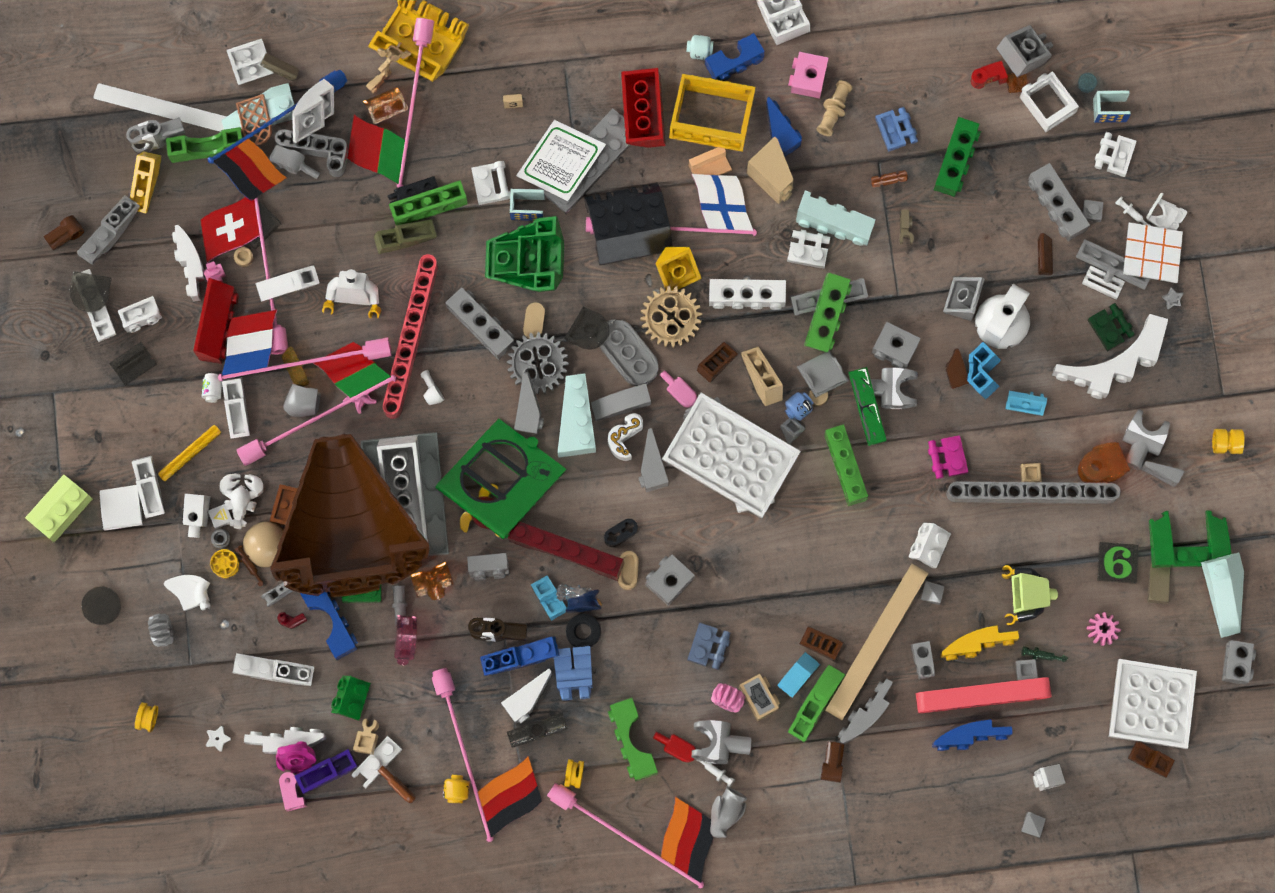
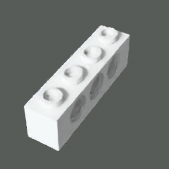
(776, 288)

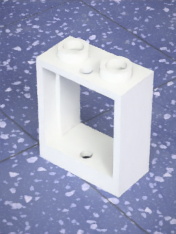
(1070, 105)

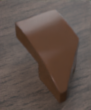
(956, 370)

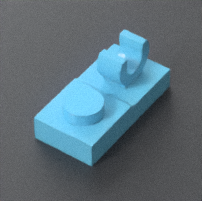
(1026, 403)

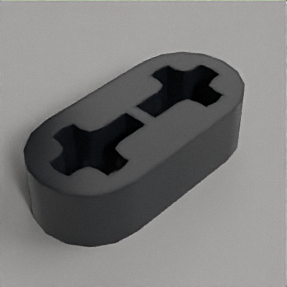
(618, 529)

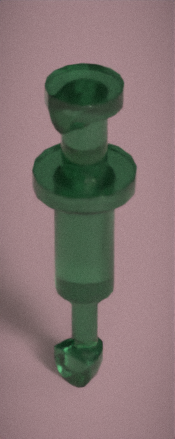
(1036, 653)

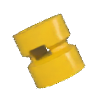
(1228, 441)

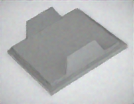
(822, 373)

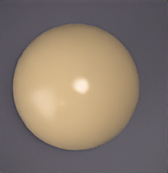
(262, 542)

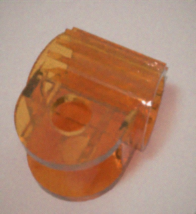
(1108, 459)

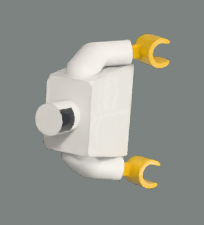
(353, 289)

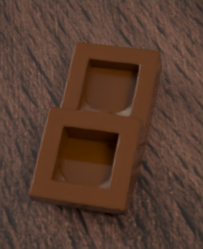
(1151, 759)

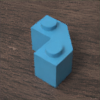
(981, 362)

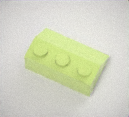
(59, 508)

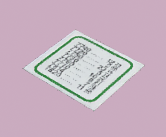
(561, 160)

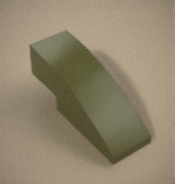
(404, 236)

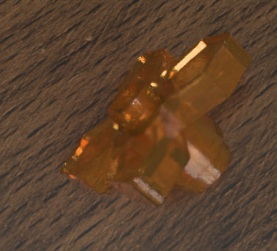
(433, 582)

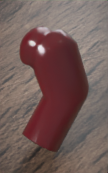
(289, 621)

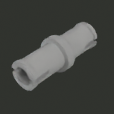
(399, 601)

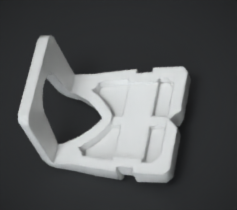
(1171, 215)

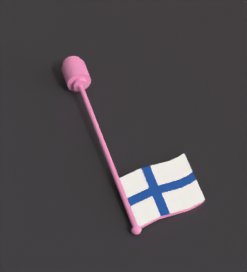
(720, 204)

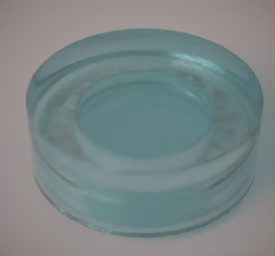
(1087, 82)

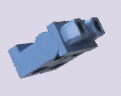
(574, 678)

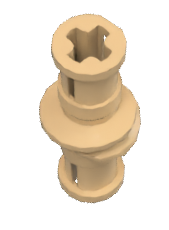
(834, 108)

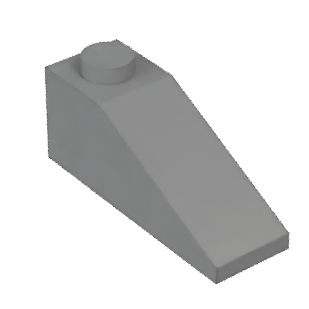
(528, 411)
(652, 470)

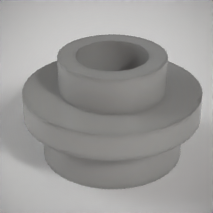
(217, 533)

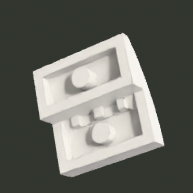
(247, 60)
(120, 507)

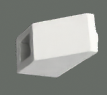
(1048, 777)

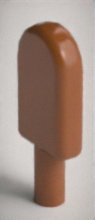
(397, 785)

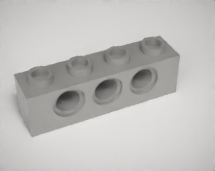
(1047, 176)
(498, 346)

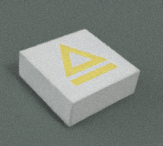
(220, 516)

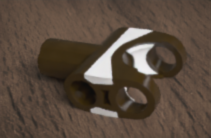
(507, 630)

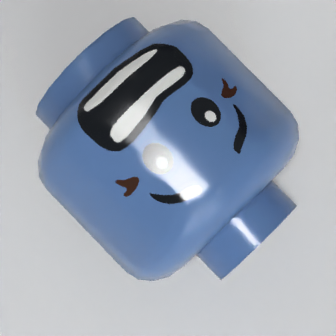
(798, 406)

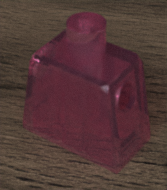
(405, 639)

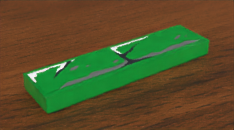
(867, 406)

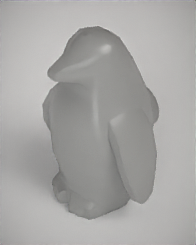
(726, 811)

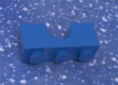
(722, 67)

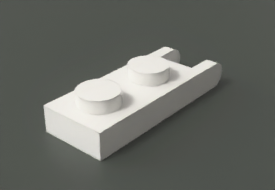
(383, 756)

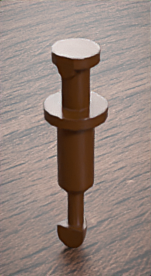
(249, 564)

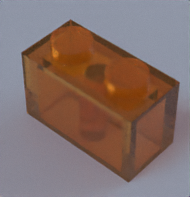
(385, 105)

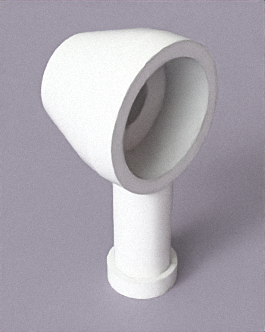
(433, 394)

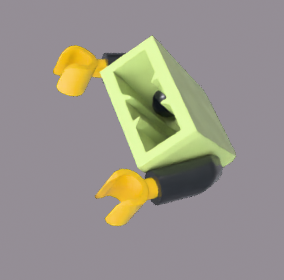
(1030, 593)

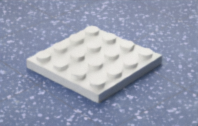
(1152, 704)

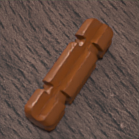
(890, 178)

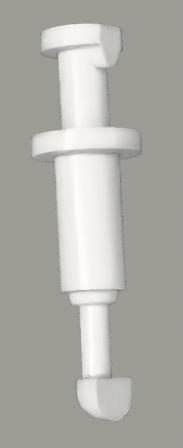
(1131, 211)
(718, 773)

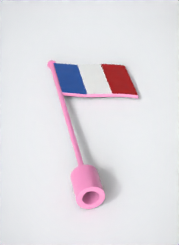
(251, 346)

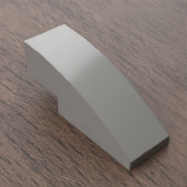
(621, 402)

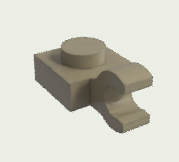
(905, 223)

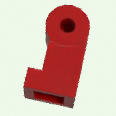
(989, 74)

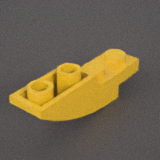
(971, 643)

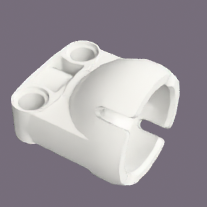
(1001, 329)

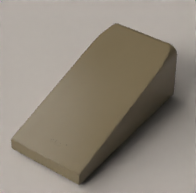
(1159, 585)

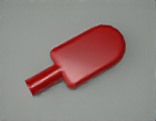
(676, 747)

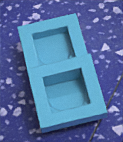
(547, 596)

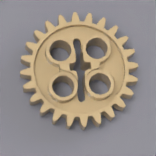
(659, 329)

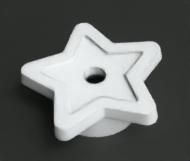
(217, 743)

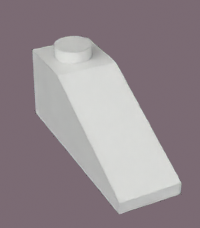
(524, 700)

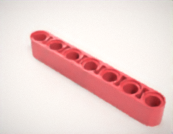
(983, 695)

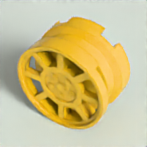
(224, 563)
(146, 717)
(571, 773)

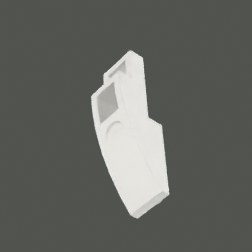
(189, 257)
(273, 670)
(292, 736)

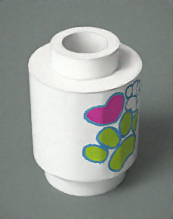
(211, 388)

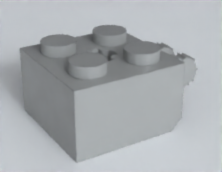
(1025, 50)

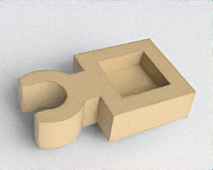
(366, 740)

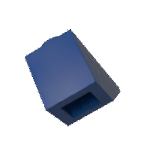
(781, 128)

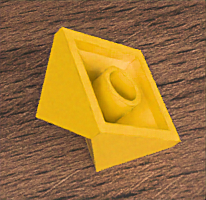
(677, 267)

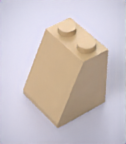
(771, 171)

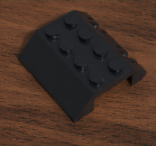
(629, 224)

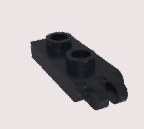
(413, 189)

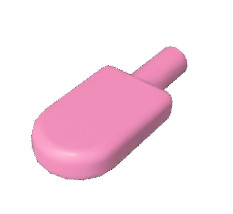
(680, 390)

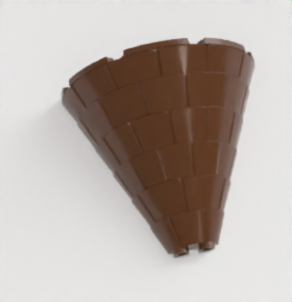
(345, 527)

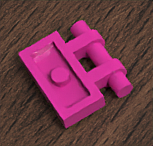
(953, 454)

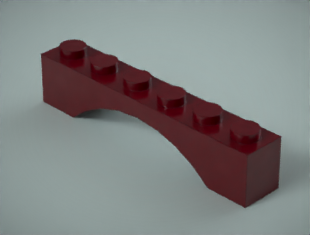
(569, 550)

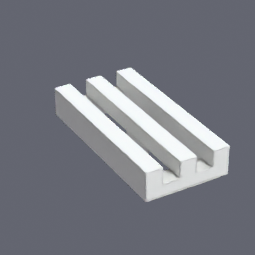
(1101, 289)

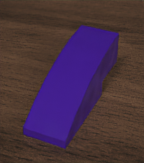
(326, 771)

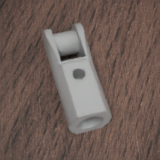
(281, 591)

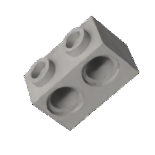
(1233, 661)

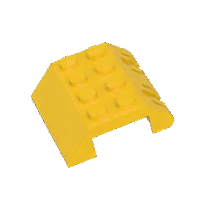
(401, 29)

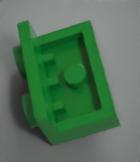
(350, 697)

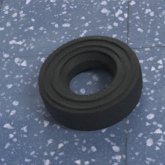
(583, 619)

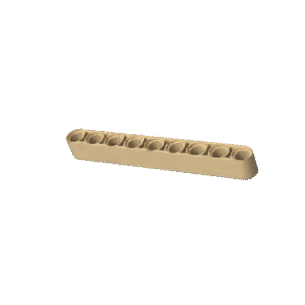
(876, 642)

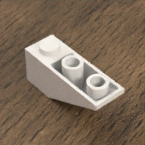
(287, 283)

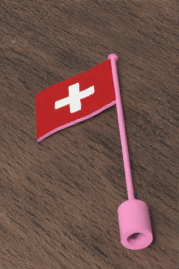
(234, 228)

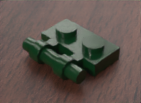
(1107, 331)

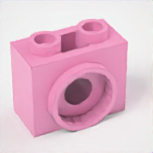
(804, 65)

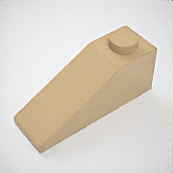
(763, 376)

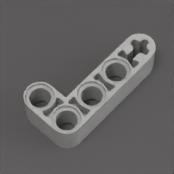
(333, 157)

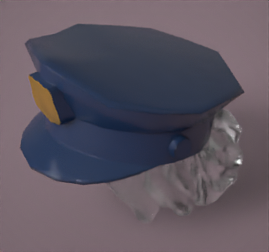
(578, 598)

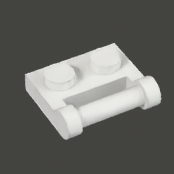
(484, 183)

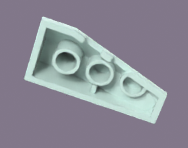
(277, 100)

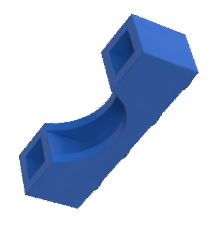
(340, 641)

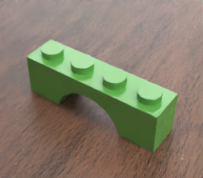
(186, 148)
(641, 764)

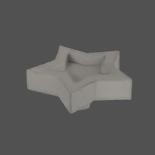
(1173, 298)

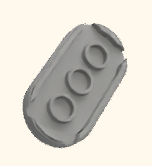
(629, 354)

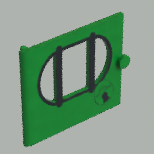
(510, 507)

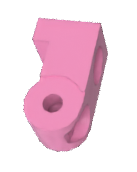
(290, 793)

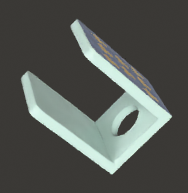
(1110, 116)
(525, 194)

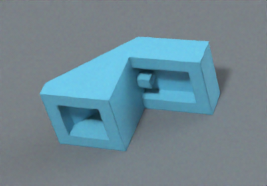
(798, 674)

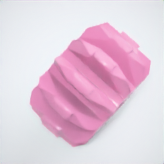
(1109, 634)
(728, 697)

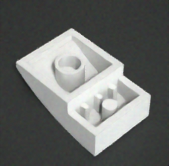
(784, 19)
(312, 110)

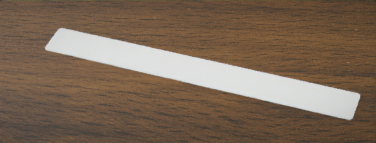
(159, 107)

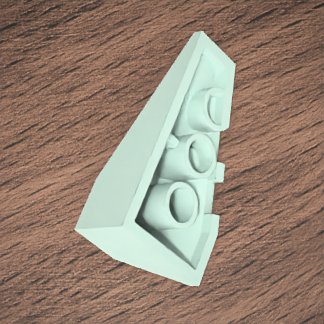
(1225, 586)

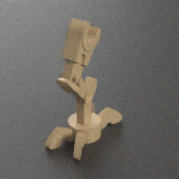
(393, 54)

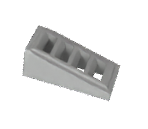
(1164, 473)

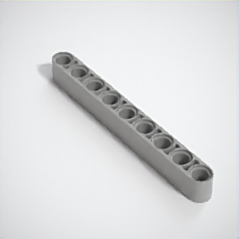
(1041, 488)

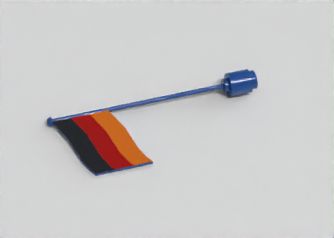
(248, 164)

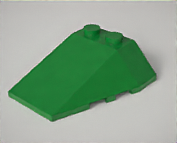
(528, 256)

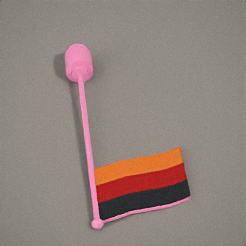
(505, 796)
(684, 842)

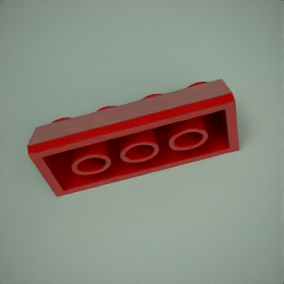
(643, 108)
(215, 321)

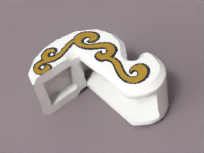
(622, 433)

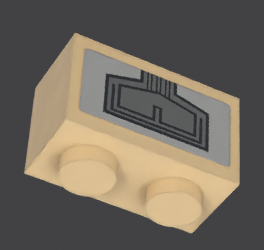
(759, 697)

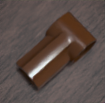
(68, 230)
(833, 767)

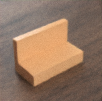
(710, 163)

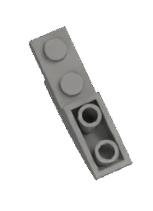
(109, 232)
(863, 720)

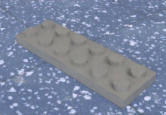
(610, 132)

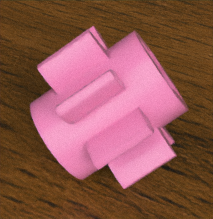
(214, 271)

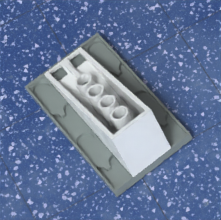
(412, 471)

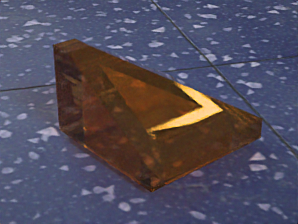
(1016, 83)

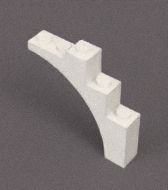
(1122, 367)

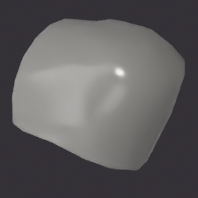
(302, 401)

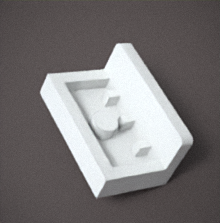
(140, 314)
(929, 544)

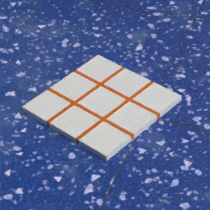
(1152, 252)

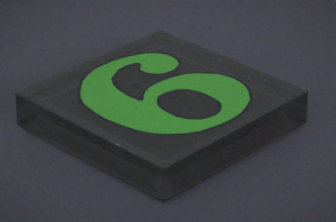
(1117, 562)

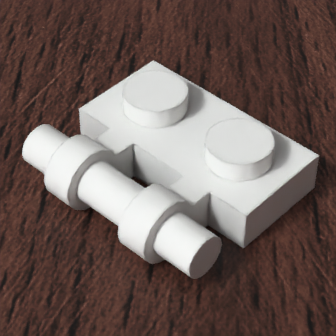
(1120, 157)
(806, 254)

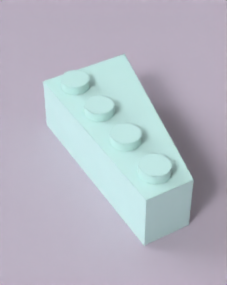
(834, 220)
(576, 422)

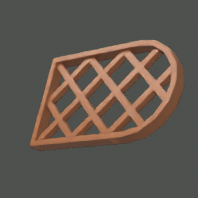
(265, 110)

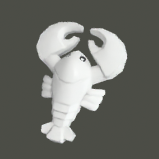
(240, 496)

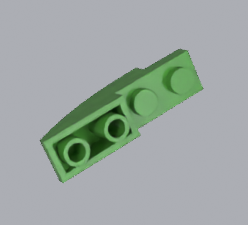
(816, 703)

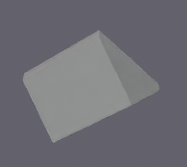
(963, 297)

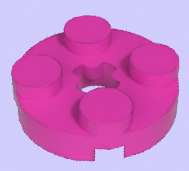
(295, 757)

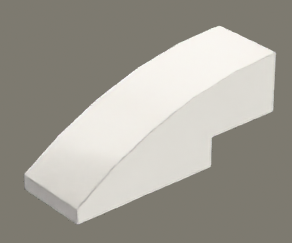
(236, 407)
(148, 486)

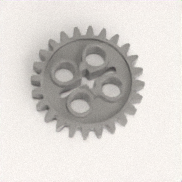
(554, 358)

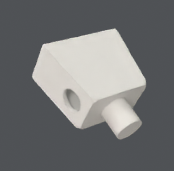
(196, 505)

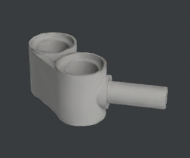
(291, 161)

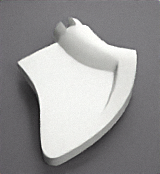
(190, 591)

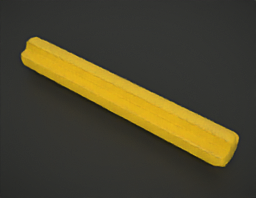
(189, 453)

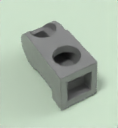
(923, 660)

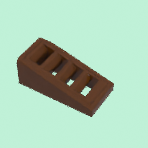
(709, 371)
(832, 656)

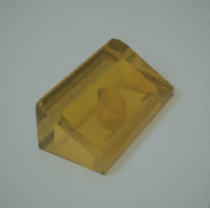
(296, 372)

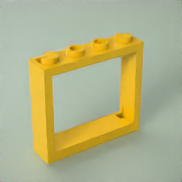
(705, 135)

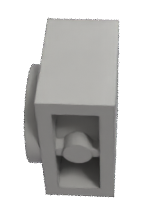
(898, 356)
(669, 568)

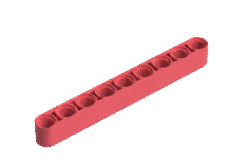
(410, 327)

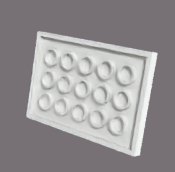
(731, 455)

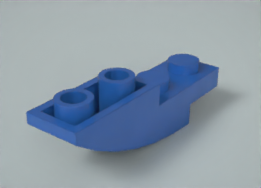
(520, 656)
(963, 735)

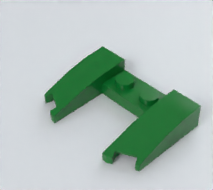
(1165, 555)

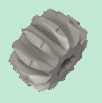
(161, 630)

